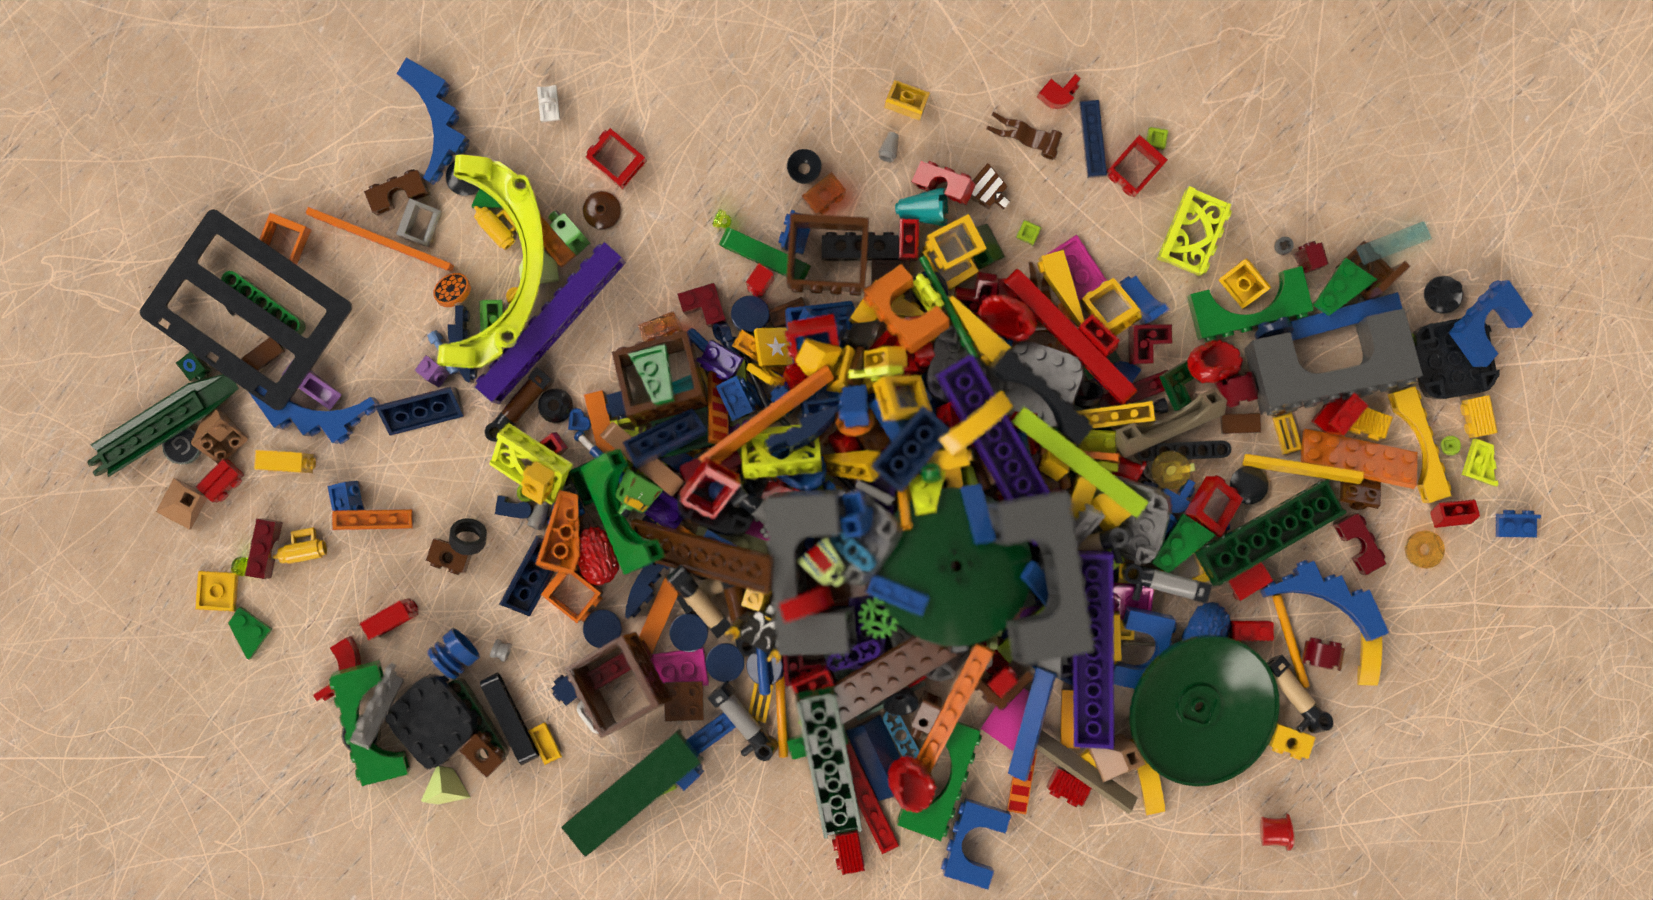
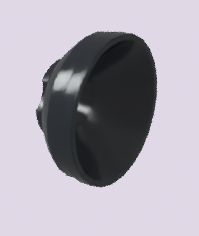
(800, 157)
(1088, 395)
(562, 412)
(902, 704)

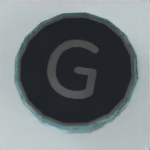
(179, 448)

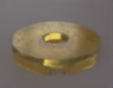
(1167, 459)
(1435, 552)

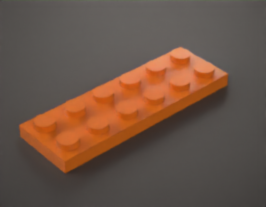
(1377, 461)

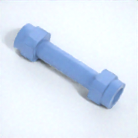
(435, 338)

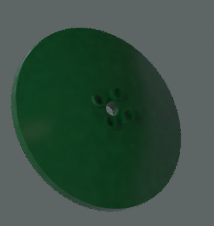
(962, 604)
(1230, 727)

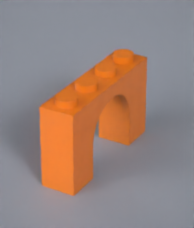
(911, 333)

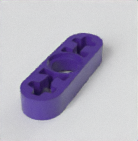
(869, 655)

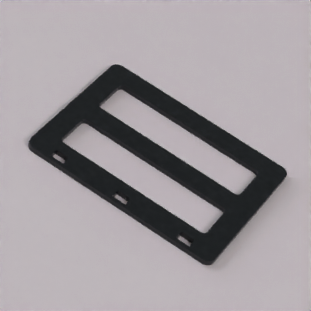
(306, 350)

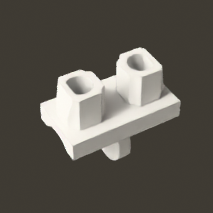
(548, 103)

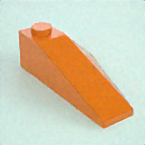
(561, 540)

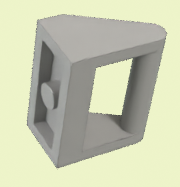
(409, 219)

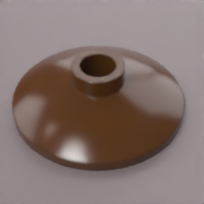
(603, 219)

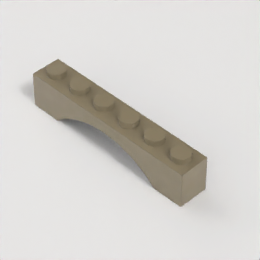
(1142, 436)

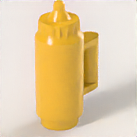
(494, 227)
(301, 551)

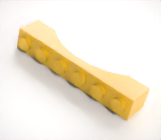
(1432, 481)

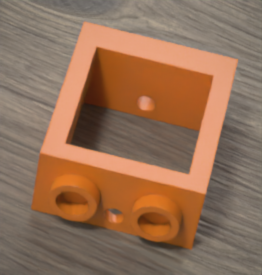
(270, 227)
(557, 581)

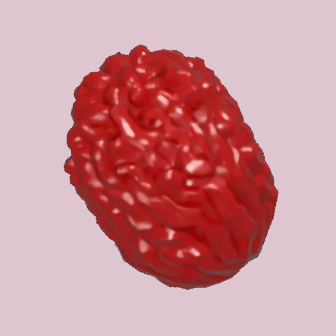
(1008, 317)
(1214, 361)
(597, 558)
(911, 784)

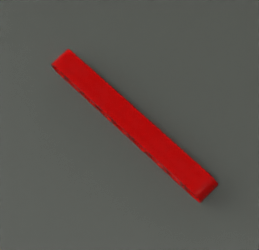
(1070, 336)

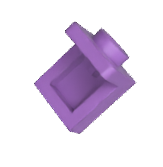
(432, 371)

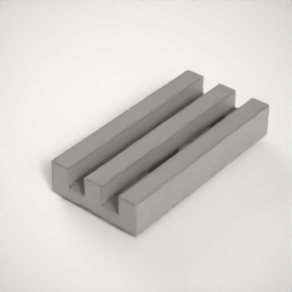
(875, 492)

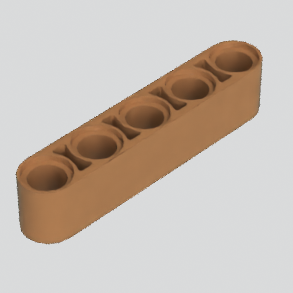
(654, 470)

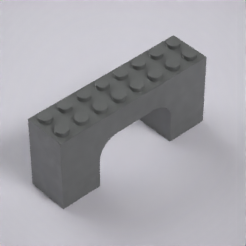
(1386, 363)
(788, 523)
(1064, 623)

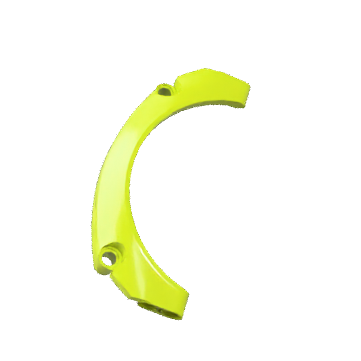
(523, 211)

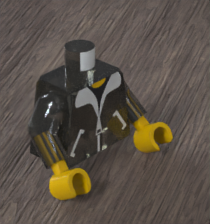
(757, 630)

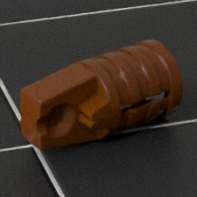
(980, 476)

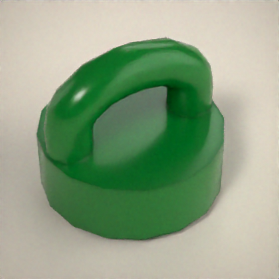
(932, 475)

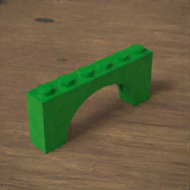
(1213, 320)
(602, 480)
(373, 763)
(933, 820)

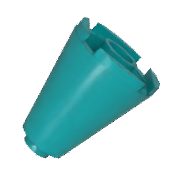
(925, 207)

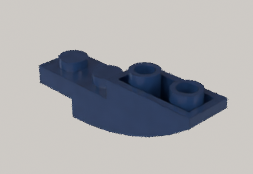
(459, 332)
(810, 429)
(642, 590)

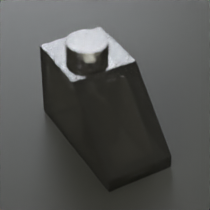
(861, 334)

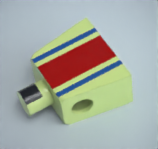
(823, 563)

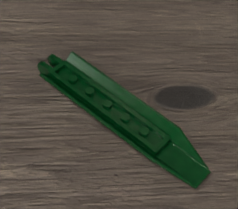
(160, 423)

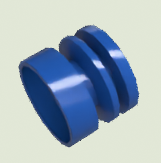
(457, 650)

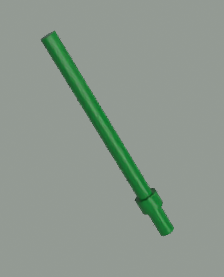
(966, 340)

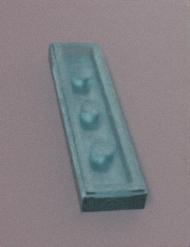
(1393, 243)

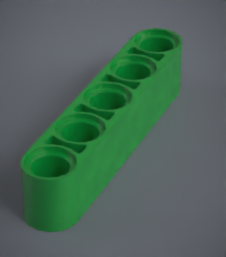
(761, 253)
(258, 295)

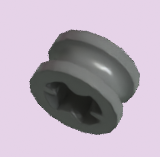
(1278, 248)

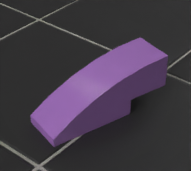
(319, 389)

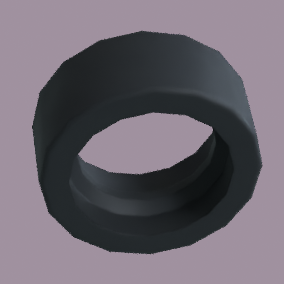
(468, 525)

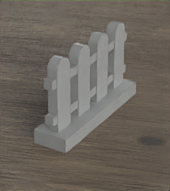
(377, 708)

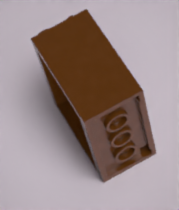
(826, 222)
(648, 411)
(643, 670)

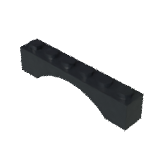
(1069, 423)

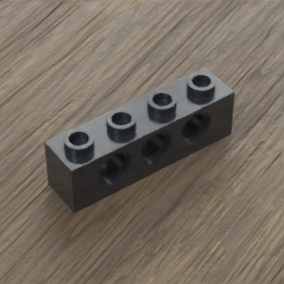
(830, 253)

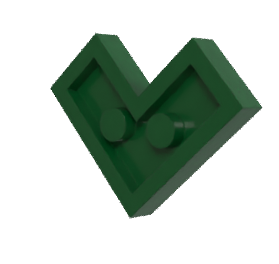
(1174, 385)

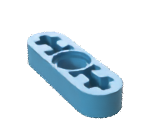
(861, 552)
(889, 725)

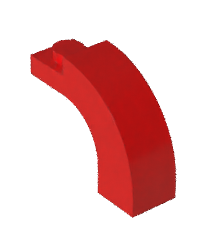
(806, 603)
(347, 656)

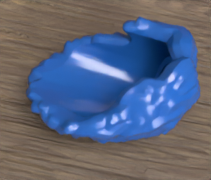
(805, 481)
(1208, 620)

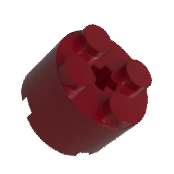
(1238, 389)
(1322, 654)

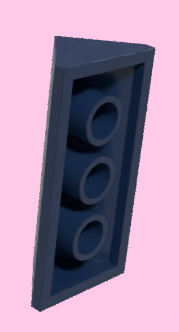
(420, 410)
(664, 438)
(910, 449)
(527, 582)
(875, 753)

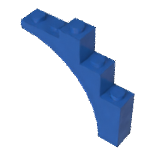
(443, 116)
(309, 421)
(1359, 607)

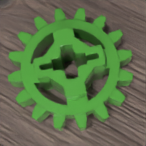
(883, 624)

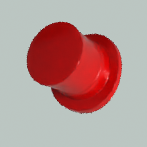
(1130, 469)
(1277, 832)

